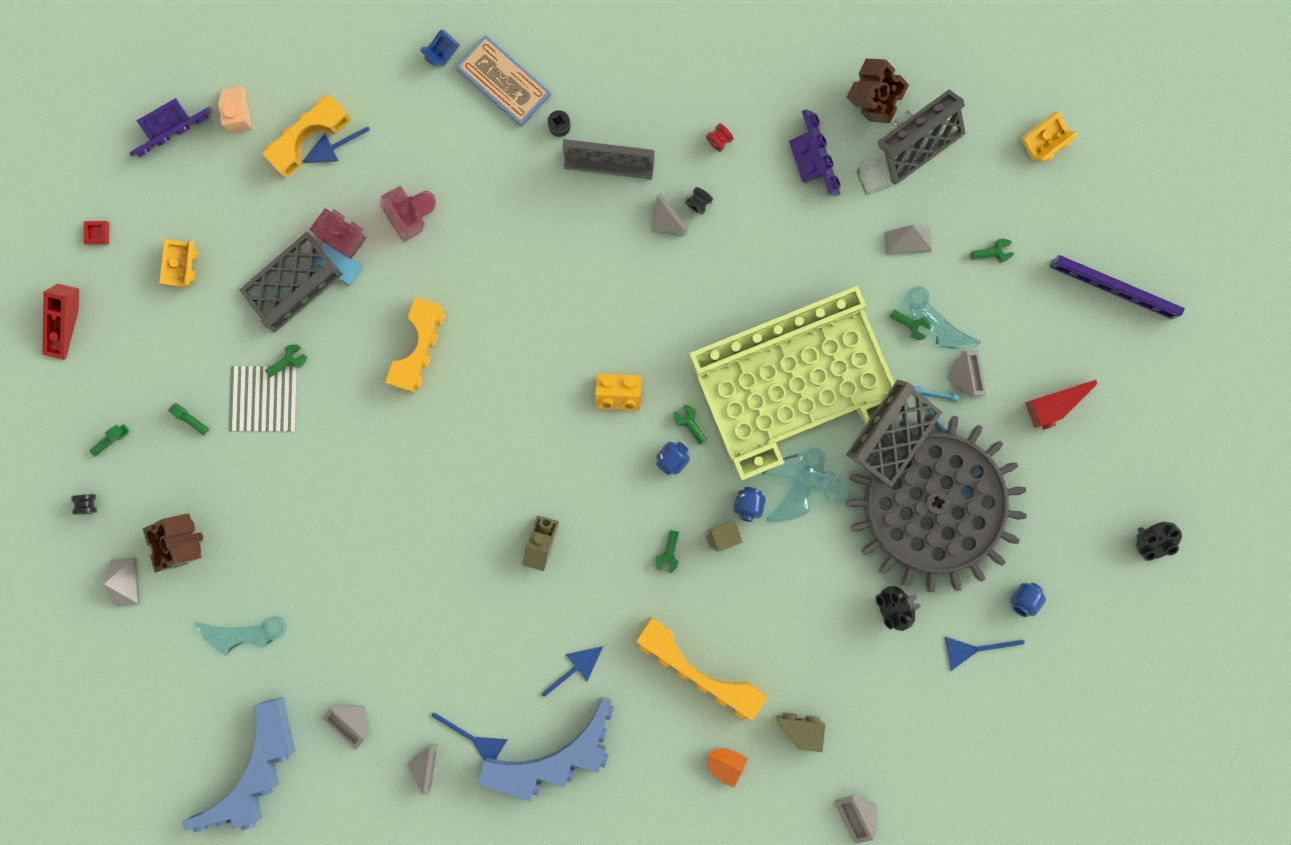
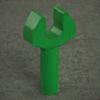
(995, 251)
(912, 324)
(287, 360)
(182, 414)
(691, 425)
(113, 434)
(669, 551)

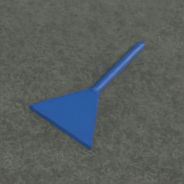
(960, 651)
(486, 746)

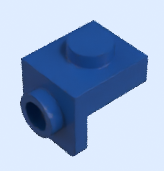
(440, 49)

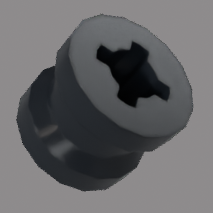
(559, 129)
(699, 200)
(84, 504)

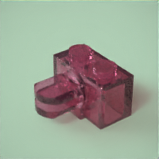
(407, 211)
(338, 233)

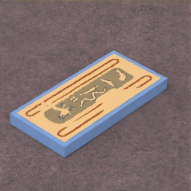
(503, 80)

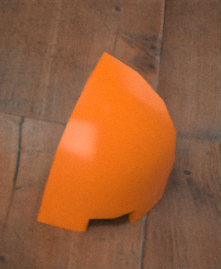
(726, 765)

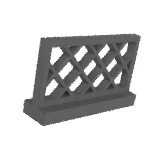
(917, 130)
(608, 159)
(298, 298)
(883, 419)

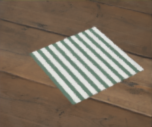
(262, 400)

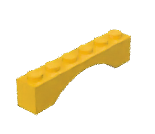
(739, 695)

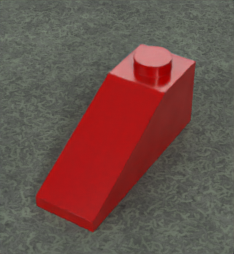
(59, 319)
(1056, 406)

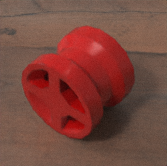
(719, 137)

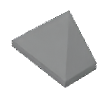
(666, 219)
(908, 240)
(968, 374)
(122, 582)
(348, 722)
(423, 768)
(859, 817)

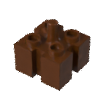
(877, 90)
(173, 542)

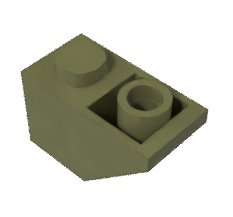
(724, 536)
(540, 543)
(805, 733)

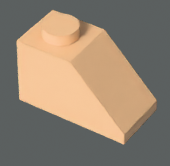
(234, 109)

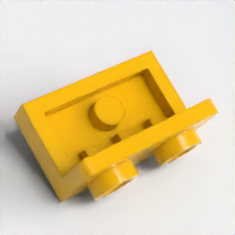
(1047, 138)
(177, 263)
(618, 392)

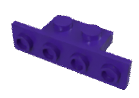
(165, 121)
(812, 155)

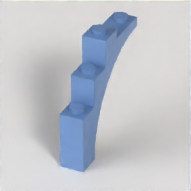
(271, 742)
(521, 777)

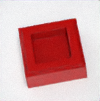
(96, 233)

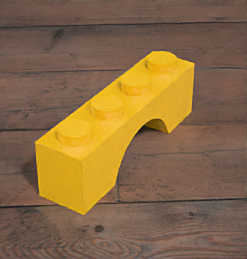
(285, 152)
(407, 372)

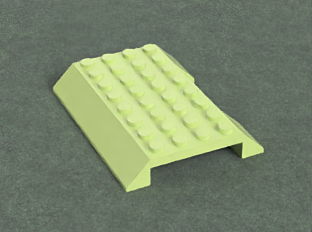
(792, 378)

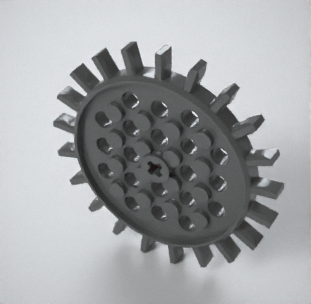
(954, 556)

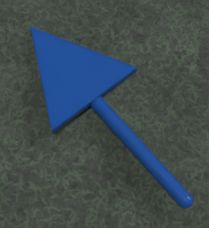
(324, 151)
(583, 661)

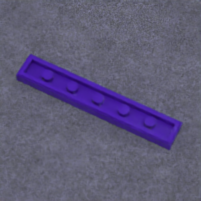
(1116, 287)

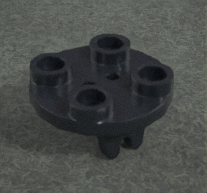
(1158, 540)
(897, 608)

